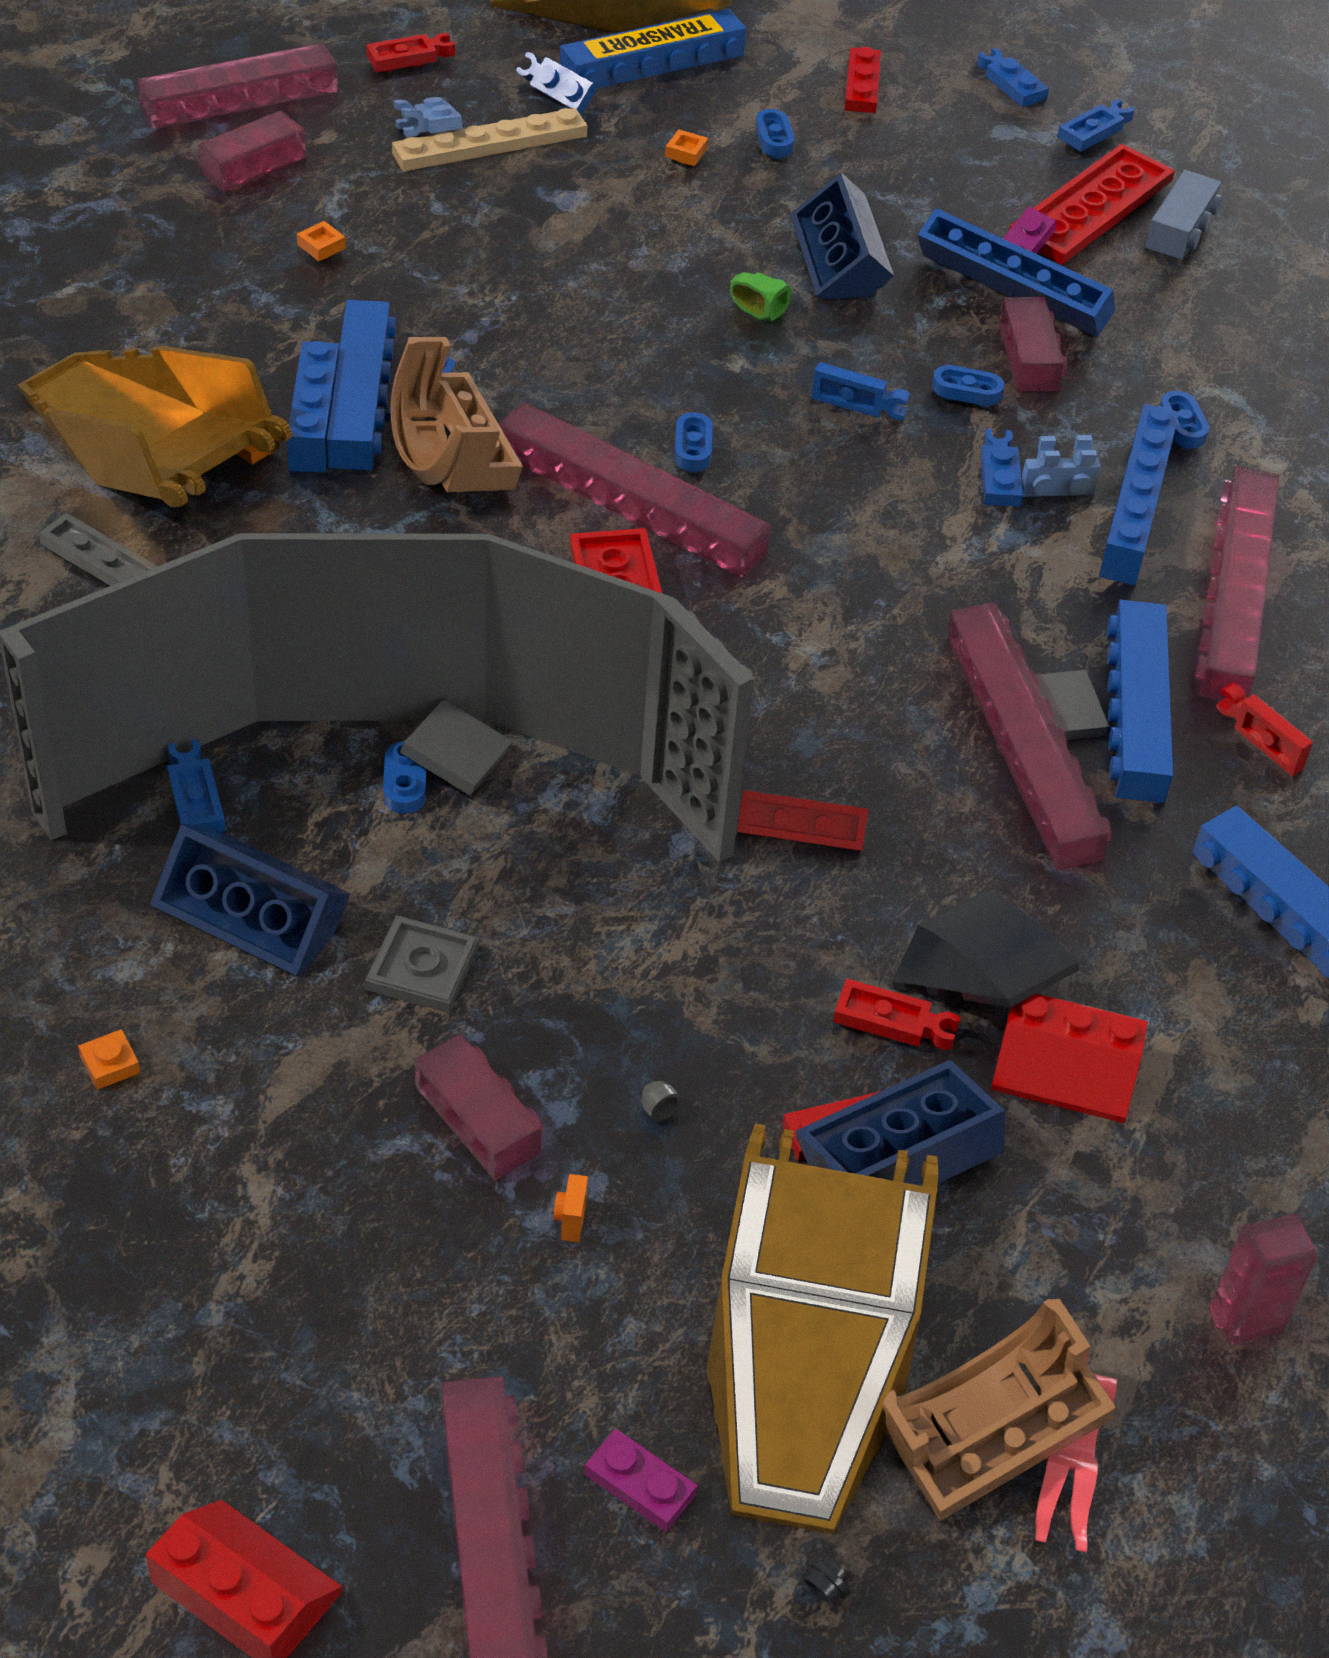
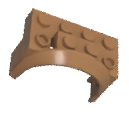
(475, 452)
(995, 1415)

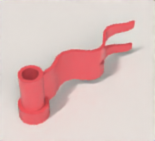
(1080, 1458)

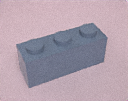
(1184, 215)

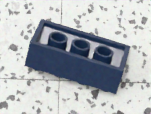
(841, 242)
(248, 898)
(926, 1115)

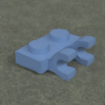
(430, 116)
(1061, 476)

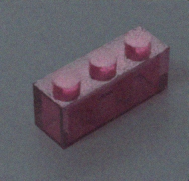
(252, 150)
(1032, 344)
(479, 1106)
(1263, 1279)

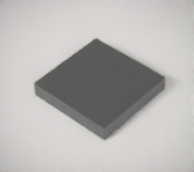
(1073, 704)
(456, 747)
(422, 964)

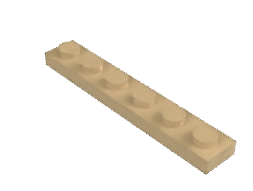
(489, 139)

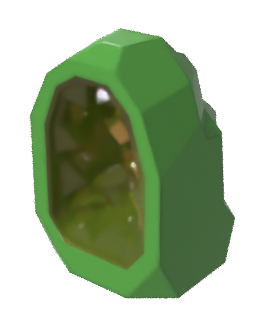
(760, 295)

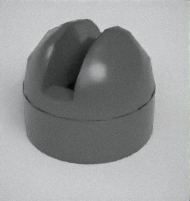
(660, 1100)

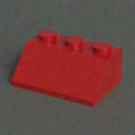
(1070, 1056)
(240, 1580)

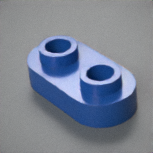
(774, 133)
(968, 385)
(1191, 425)
(693, 442)
(403, 781)

